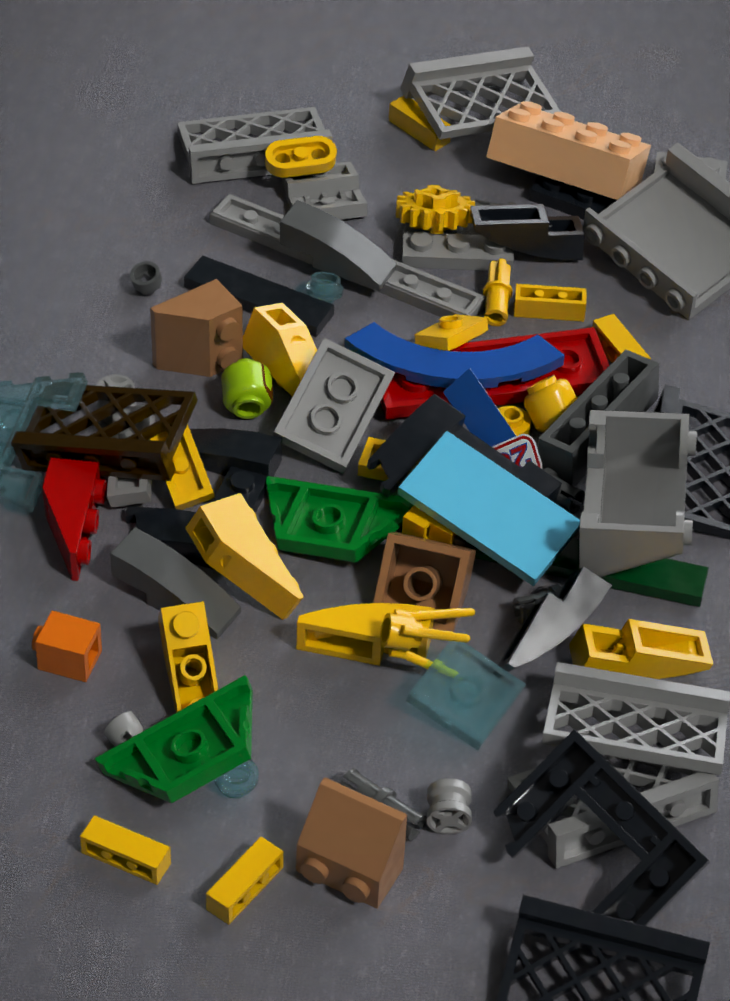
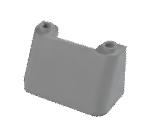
(635, 490)

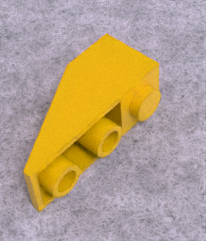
(280, 343)
(240, 551)
(187, 653)

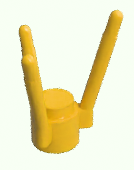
(402, 632)

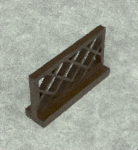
(117, 457)

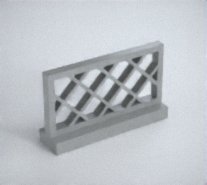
(473, 74)
(238, 153)
(652, 704)
(587, 835)

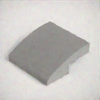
(332, 191)

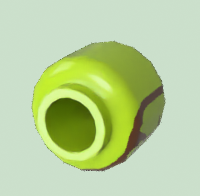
(247, 388)

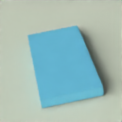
(489, 508)

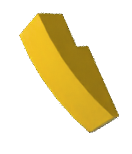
(352, 631)
(642, 649)

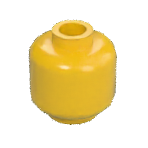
(548, 401)

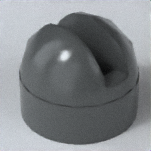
(152, 275)

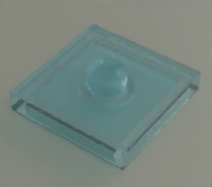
(465, 693)

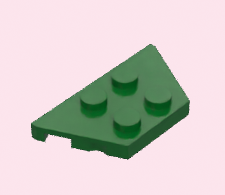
(331, 518)
(187, 746)

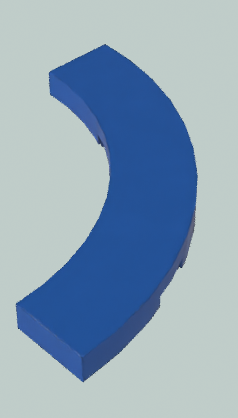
(443, 367)

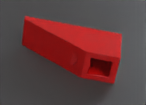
(70, 507)

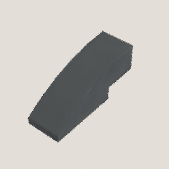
(335, 246)
(171, 579)

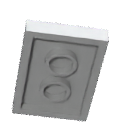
(333, 405)

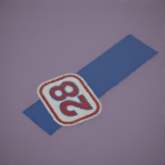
(487, 422)

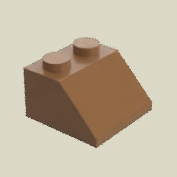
(197, 331)
(425, 575)
(352, 843)

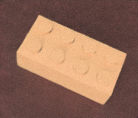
(568, 150)

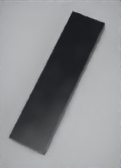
(256, 292)

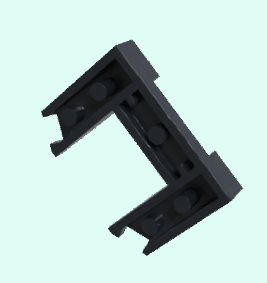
(422, 431)
(238, 455)
(583, 773)

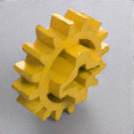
(434, 209)

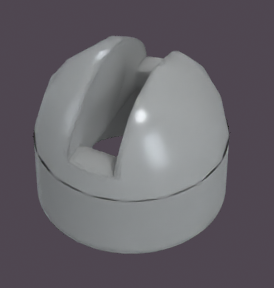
(123, 728)

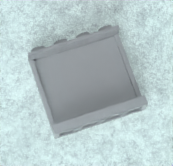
(671, 232)

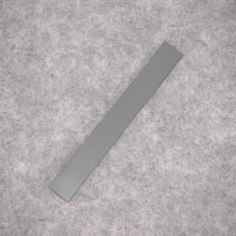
(405, 284)

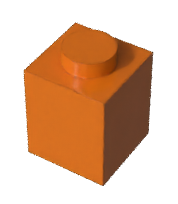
(67, 646)

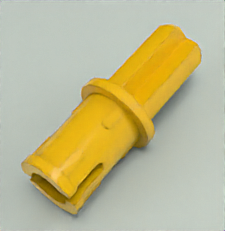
(497, 292)

